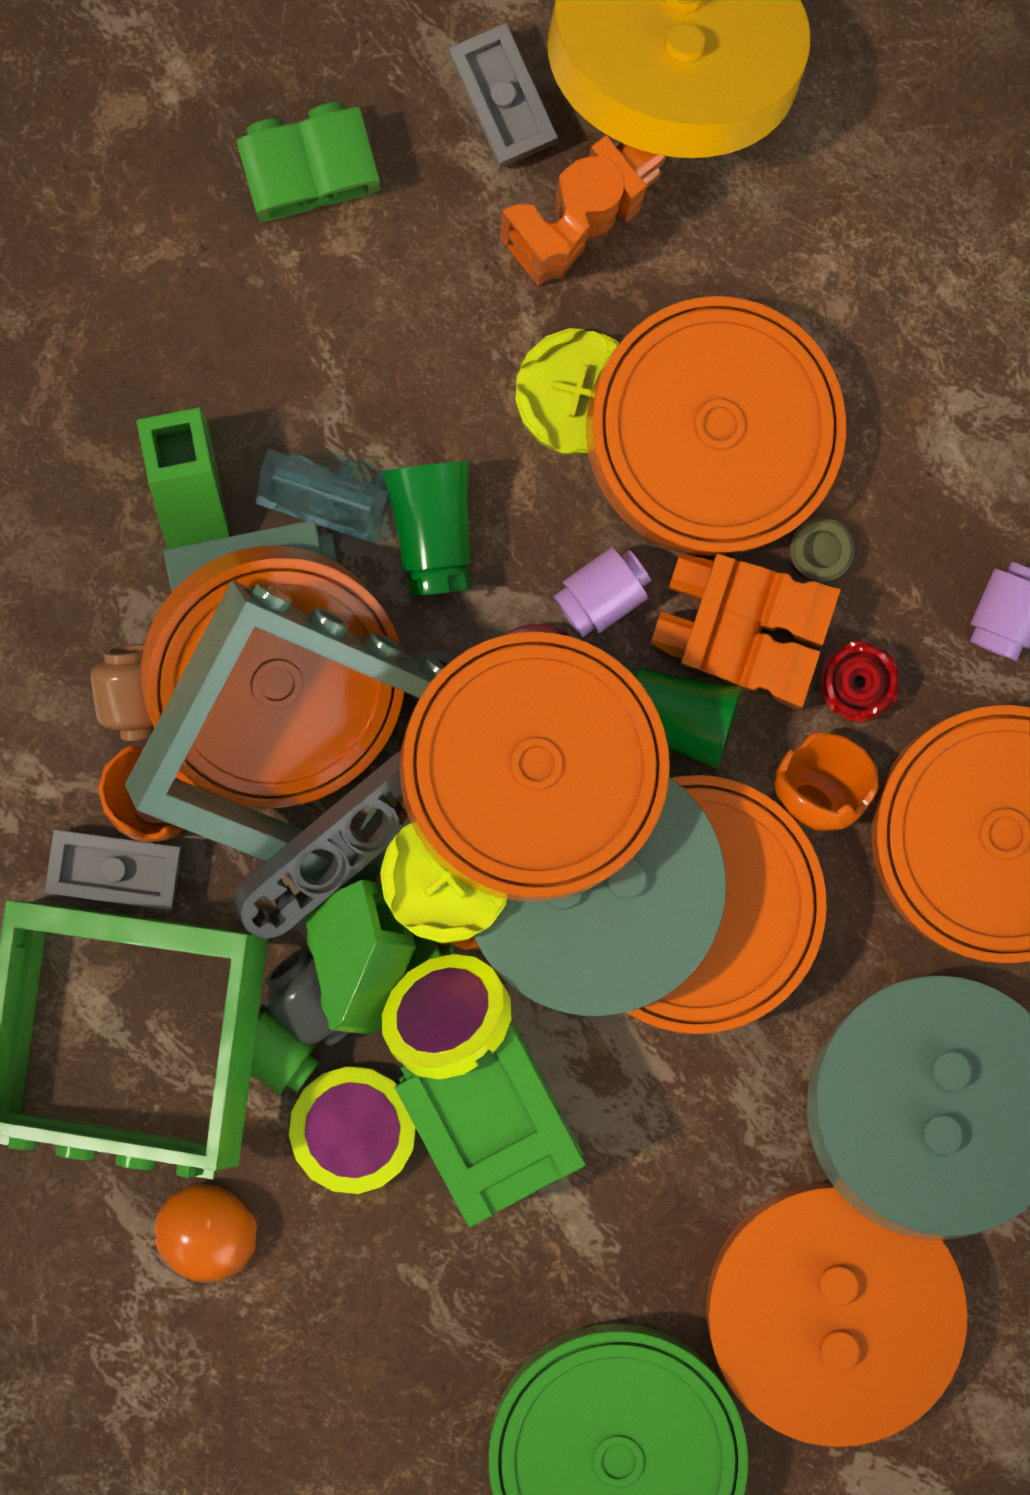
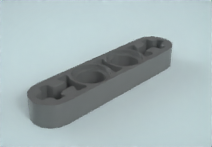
(329, 833)

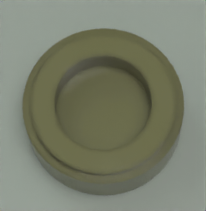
(821, 550)

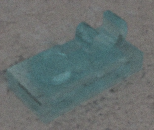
(313, 493)

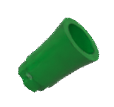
(432, 525)
(693, 713)

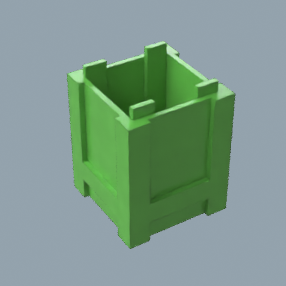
(492, 1129)

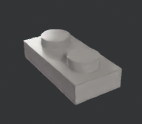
(503, 95)
(113, 870)

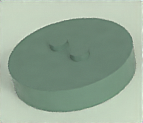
(628, 934)
(927, 1108)

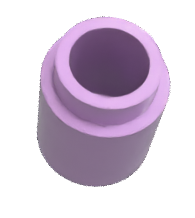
(603, 591)
(1004, 613)

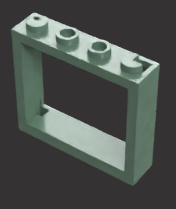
(153, 778)

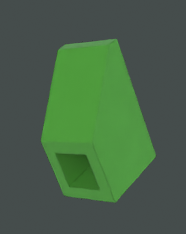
(183, 477)
(357, 955)

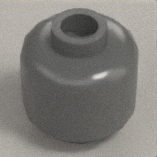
(296, 1002)

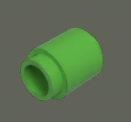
(280, 1057)

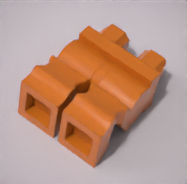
(586, 207)
(733, 611)

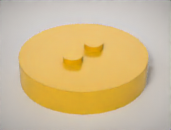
(680, 71)

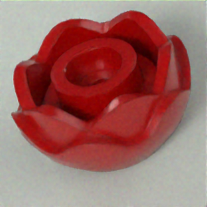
(880, 677)

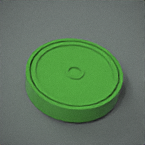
(617, 1417)

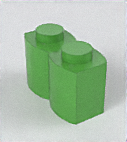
(308, 161)

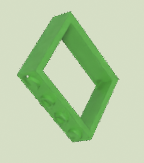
(20, 969)

